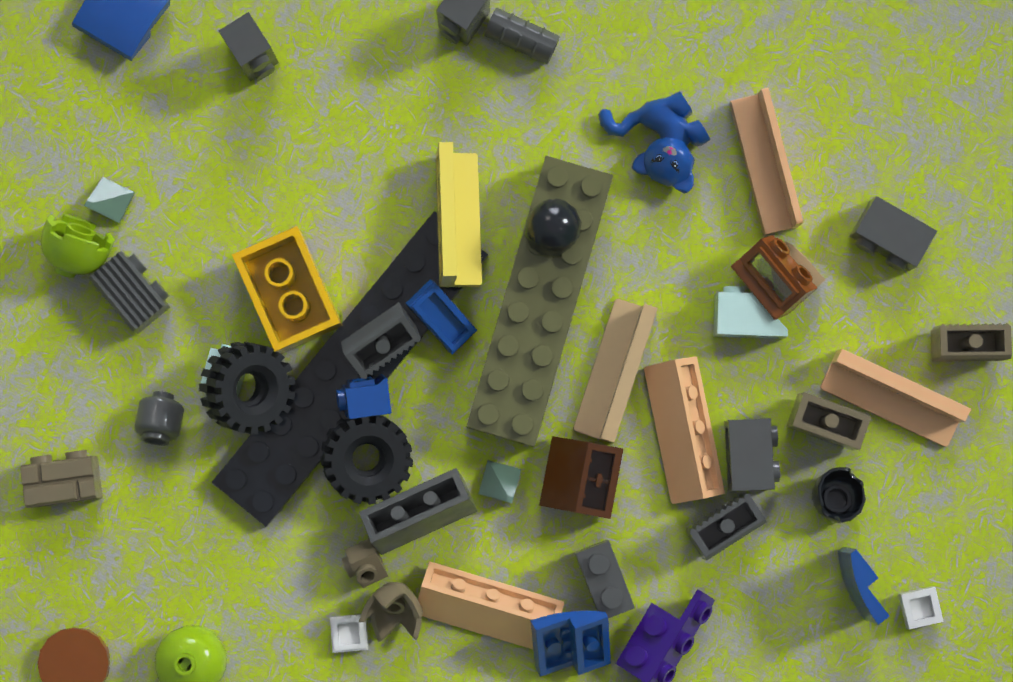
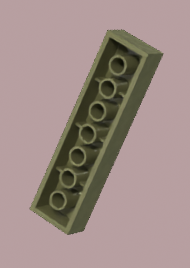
(538, 312)

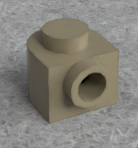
(364, 563)

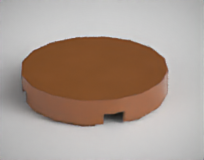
(74, 657)

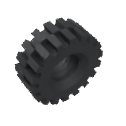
(269, 394)
(380, 480)

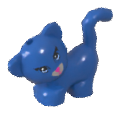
(668, 157)

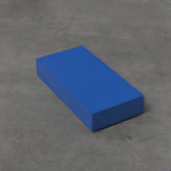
(441, 316)

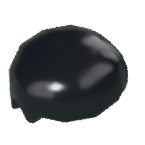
(552, 227)
(838, 495)

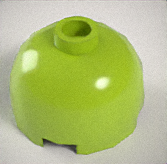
(74, 245)
(197, 647)

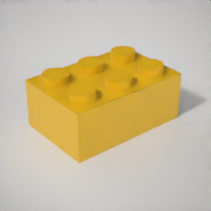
(287, 290)

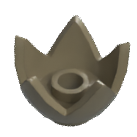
(392, 606)

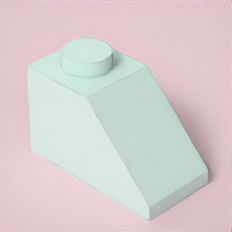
(743, 316)

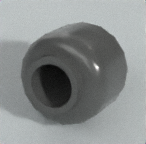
(159, 418)

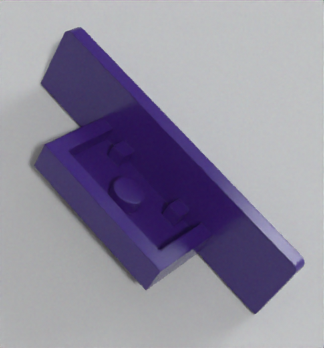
(663, 640)

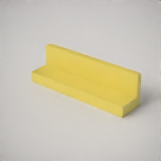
(458, 218)

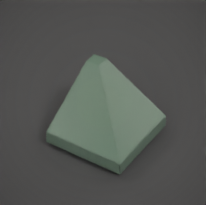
(110, 200)
(499, 481)

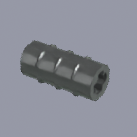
(521, 35)

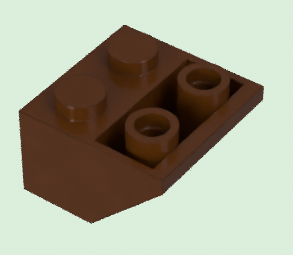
(581, 477)

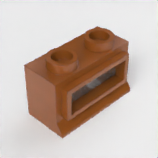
(774, 276)

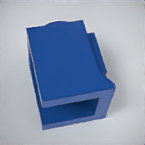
(364, 397)

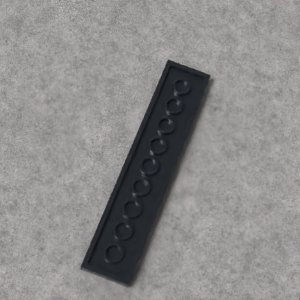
(278, 461)

